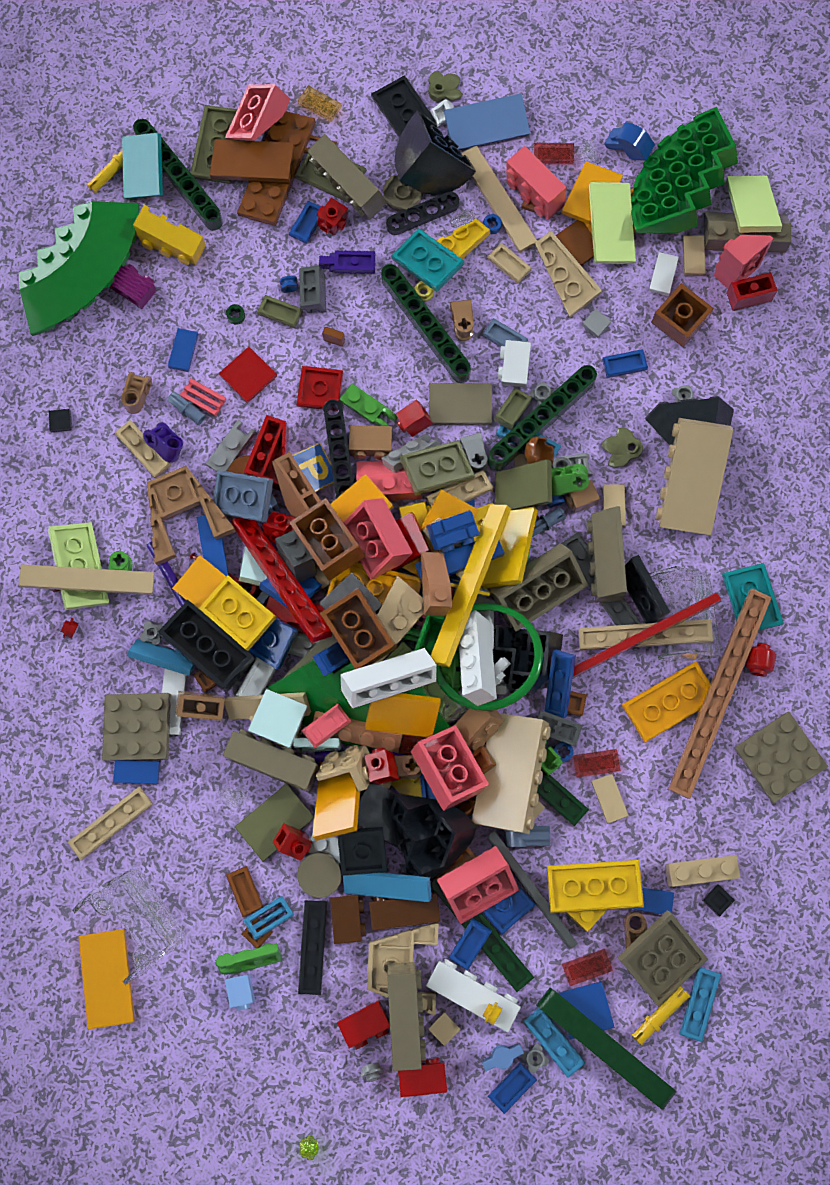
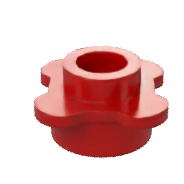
(69, 628)

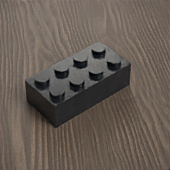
(206, 646)

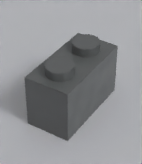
(296, 556)

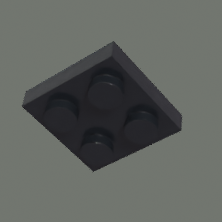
(362, 851)

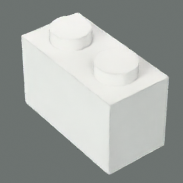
(515, 363)

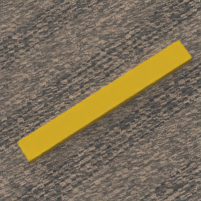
(469, 585)

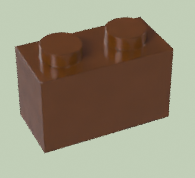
(347, 919)

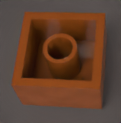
(682, 315)

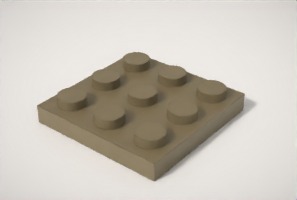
(136, 727)
(780, 757)
(662, 958)

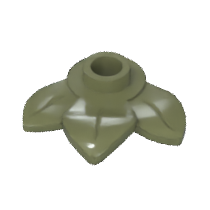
(444, 86)
(619, 447)

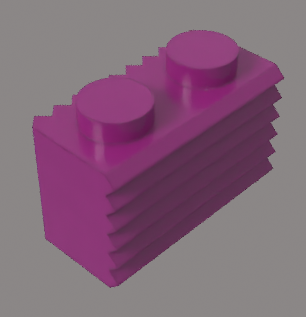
(133, 286)

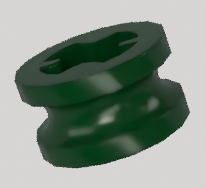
(237, 308)

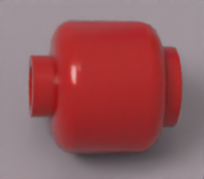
(761, 660)

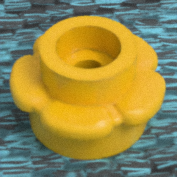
(492, 1013)

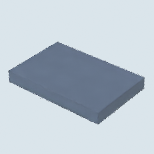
(243, 495)

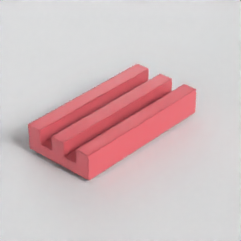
(188, 388)

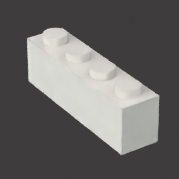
(477, 660)
(388, 678)
(471, 994)

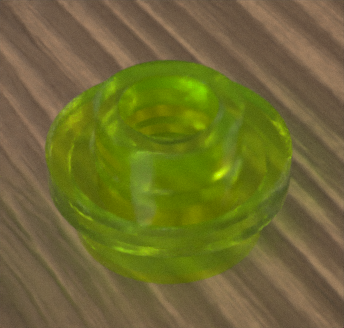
(309, 1147)

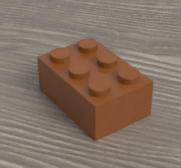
(327, 539)
(358, 629)

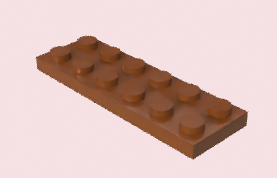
(266, 200)

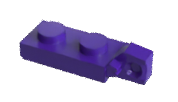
(349, 262)

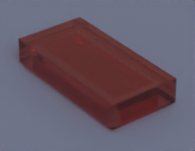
(554, 153)
(596, 763)
(587, 967)

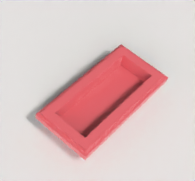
(326, 726)

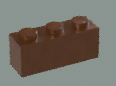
(403, 912)

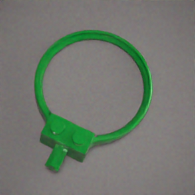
(428, 636)

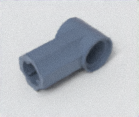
(538, 837)

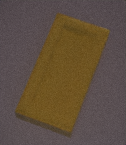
(319, 103)

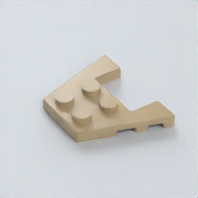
(399, 949)

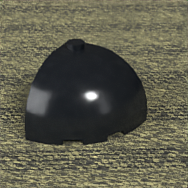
(429, 159)

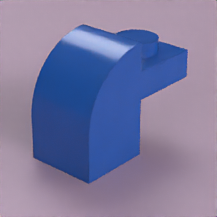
(632, 139)

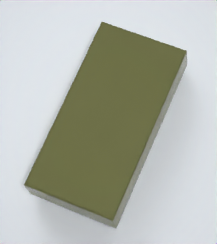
(280, 311)
(513, 409)

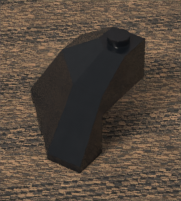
(706, 410)
(519, 651)
(429, 835)

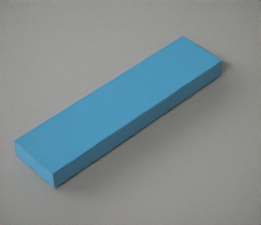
(389, 886)

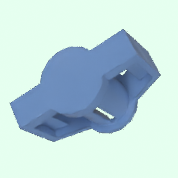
(502, 1057)

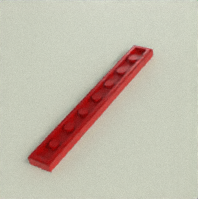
(282, 579)
(646, 634)

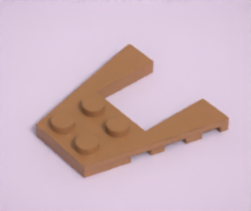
(174, 495)

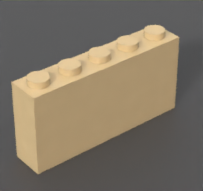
(694, 476)
(514, 781)

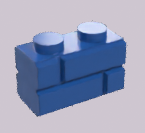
(452, 531)

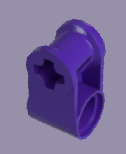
(164, 442)

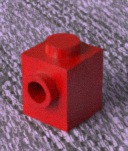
(413, 418)
(381, 766)
(292, 842)

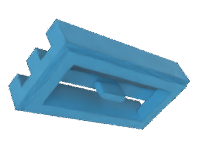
(252, 928)

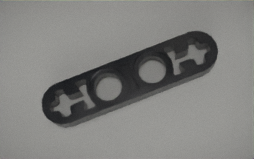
(424, 216)

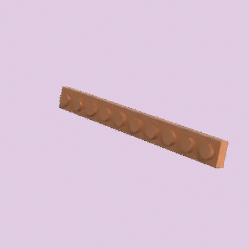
(719, 694)

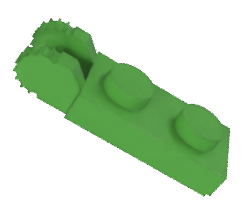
(366, 406)
(249, 959)

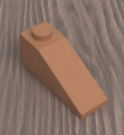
(295, 487)
(435, 584)

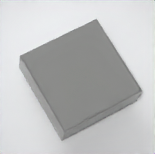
(596, 323)

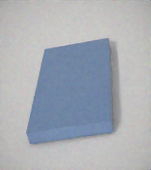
(487, 121)

